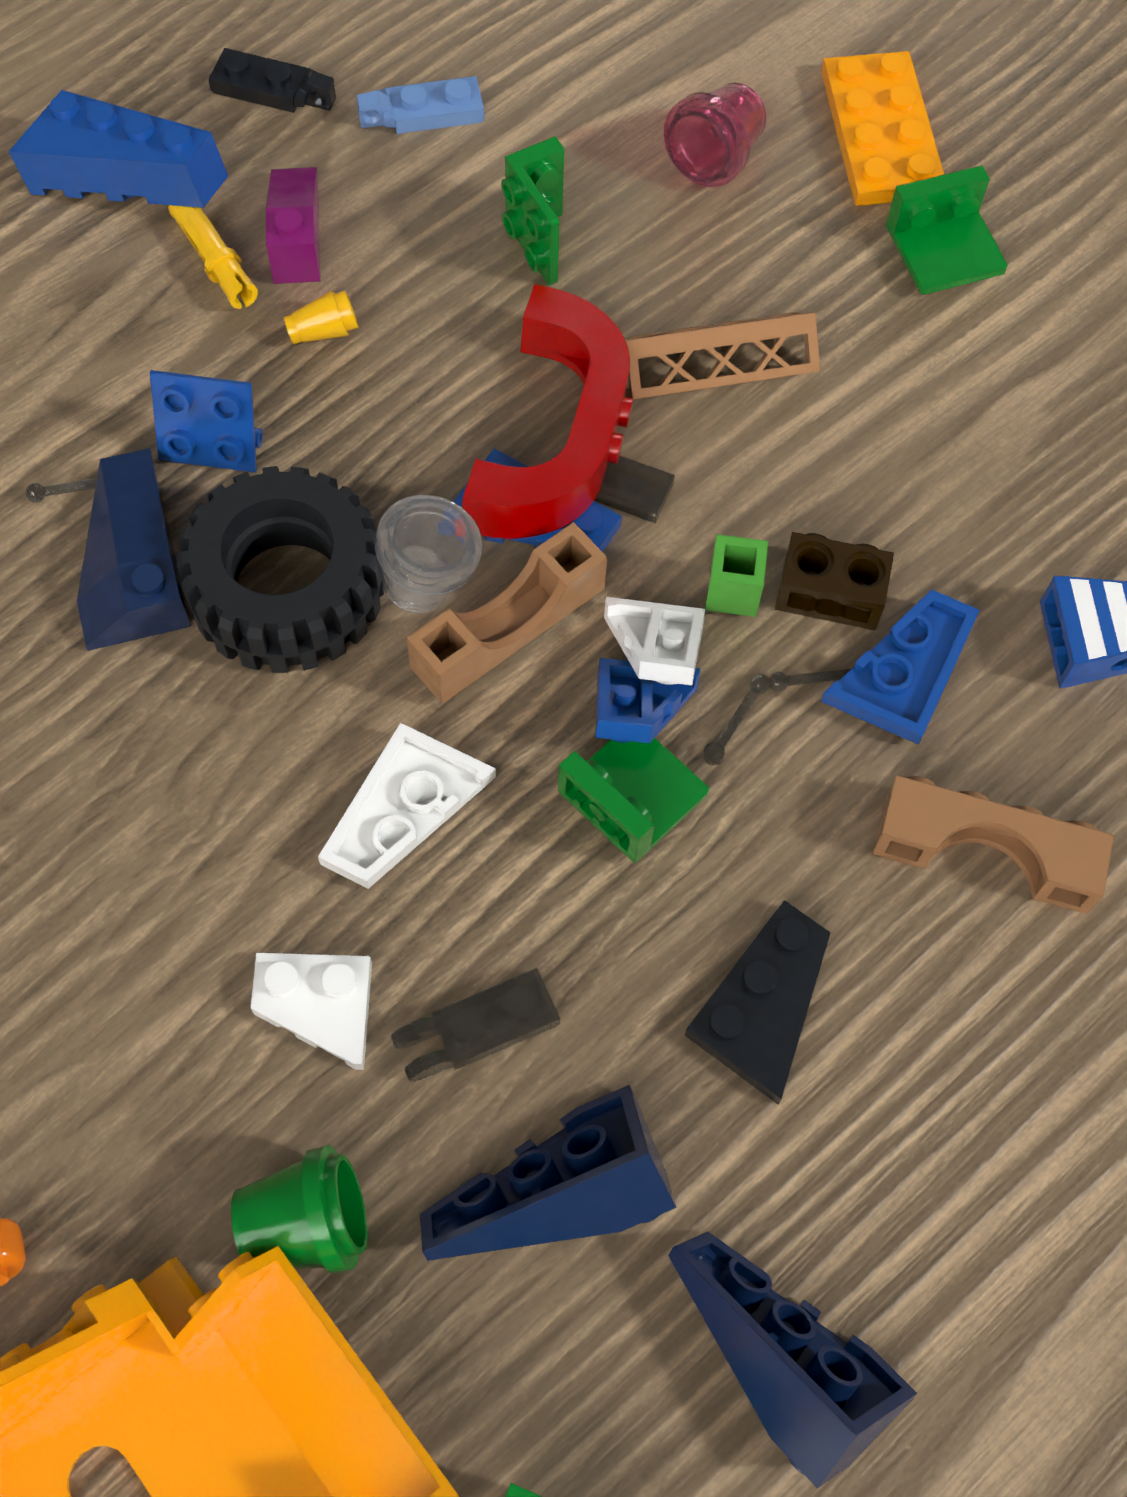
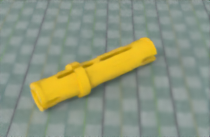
(220, 261)

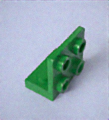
(535, 202)
(942, 231)
(631, 792)

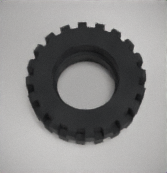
(272, 513)

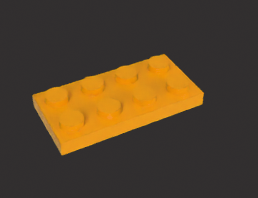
(880, 123)

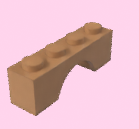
(465, 646)
(1059, 858)

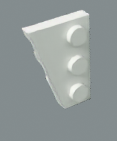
(401, 804)

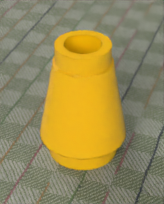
(322, 319)

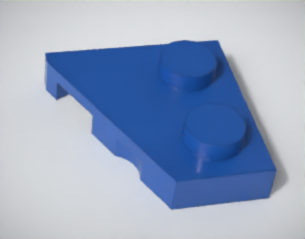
(635, 707)

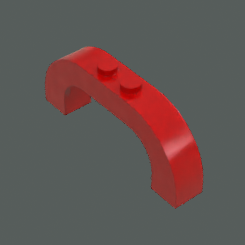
(548, 496)

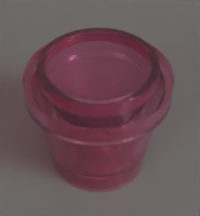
(714, 132)

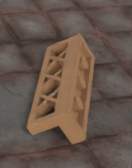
(718, 335)

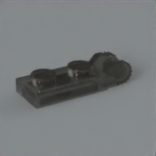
(480, 1025)

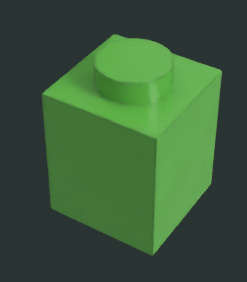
(736, 575)

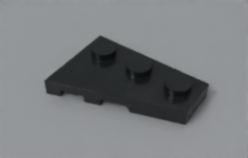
(763, 1002)

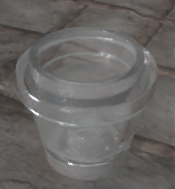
(426, 551)

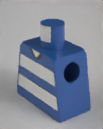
(1086, 628)

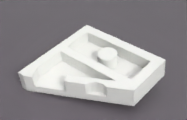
(657, 638)
(316, 999)

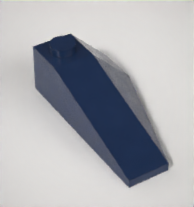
(129, 559)
(577, 1184)
(807, 1385)

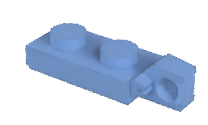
(423, 105)

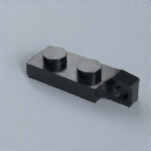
(270, 82)

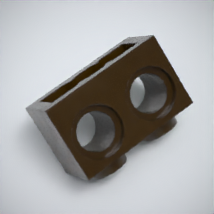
(832, 592)

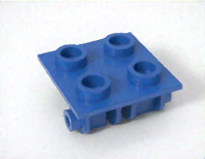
(204, 421)

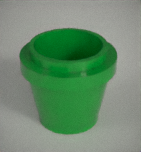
(307, 1211)

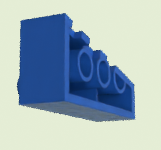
(117, 152)

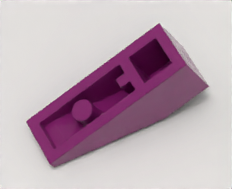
(293, 225)

